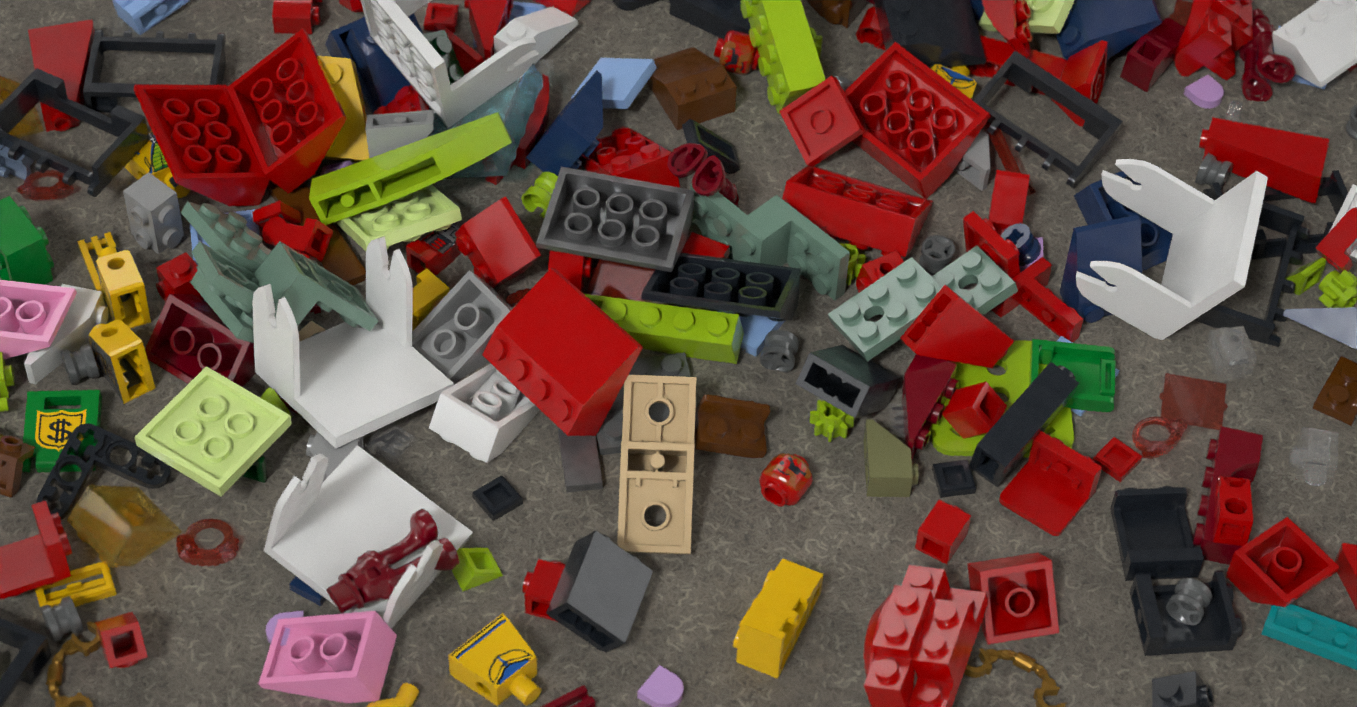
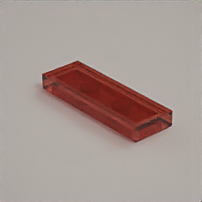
(1007, 154)

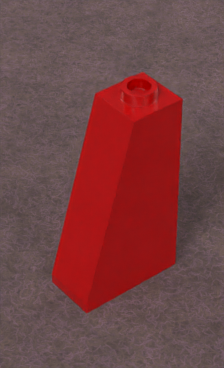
(65, 53)
(1287, 158)

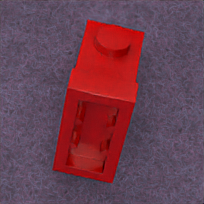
(1042, 302)

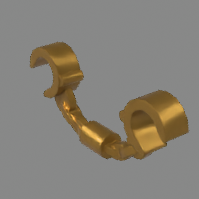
(1022, 661)
(55, 670)

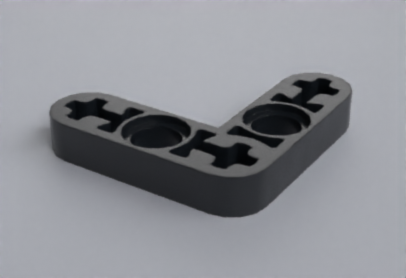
(100, 456)

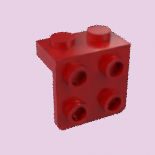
(1051, 485)
(36, 559)

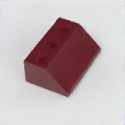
(195, 337)

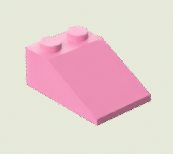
(31, 315)
(330, 657)

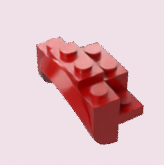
(1213, 36)
(922, 631)

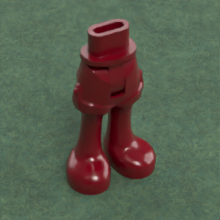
(1261, 62)
(709, 171)
(372, 575)

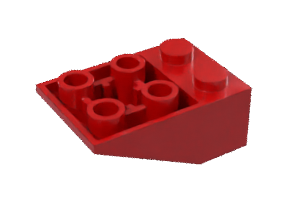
(630, 157)

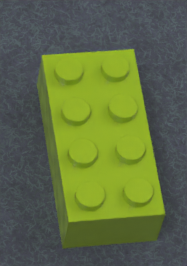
(784, 48)

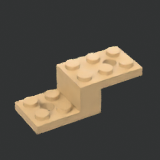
(657, 464)

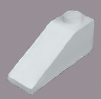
(545, 26)
(84, 313)

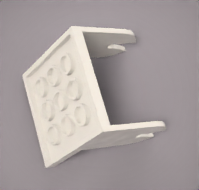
(427, 70)
(1205, 256)
(349, 376)
(357, 509)

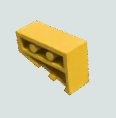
(352, 139)
(777, 617)

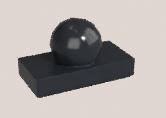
(713, 143)

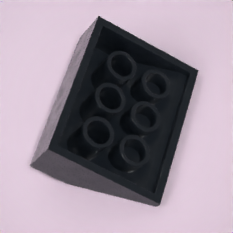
(932, 30)
(727, 286)

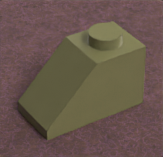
(887, 463)

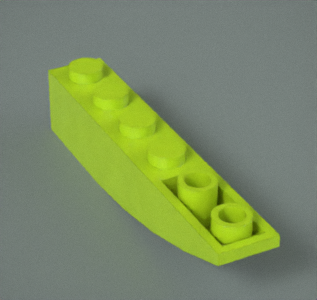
(405, 169)
(676, 328)

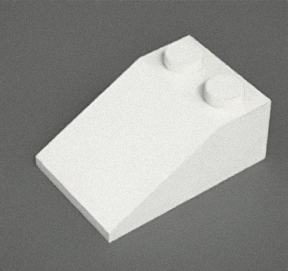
(482, 413)

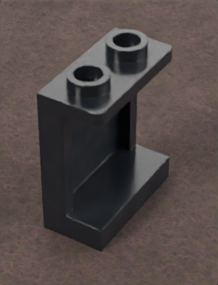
(1155, 533)
(1165, 635)

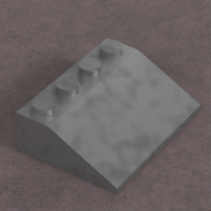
(617, 219)

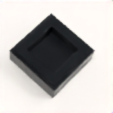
(954, 478)
(497, 498)

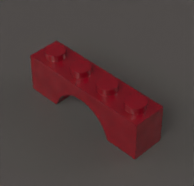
(1232, 455)

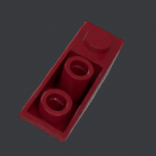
(1152, 54)
(924, 392)

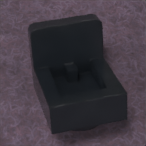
(1181, 691)

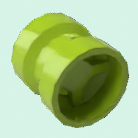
(540, 193)

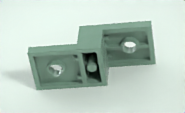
(774, 236)
(237, 242)
(290, 277)
(907, 292)

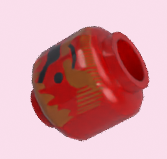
(737, 53)
(785, 479)

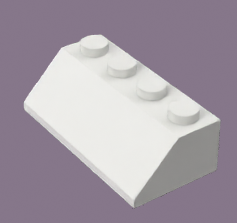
(1320, 40)

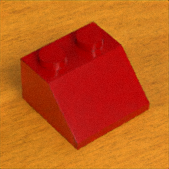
(497, 244)
(1279, 565)
(1018, 596)

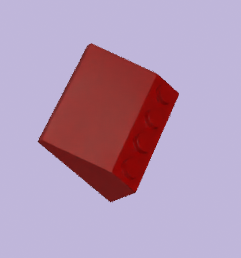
(289, 111)
(913, 119)
(204, 141)
(858, 210)
(563, 354)

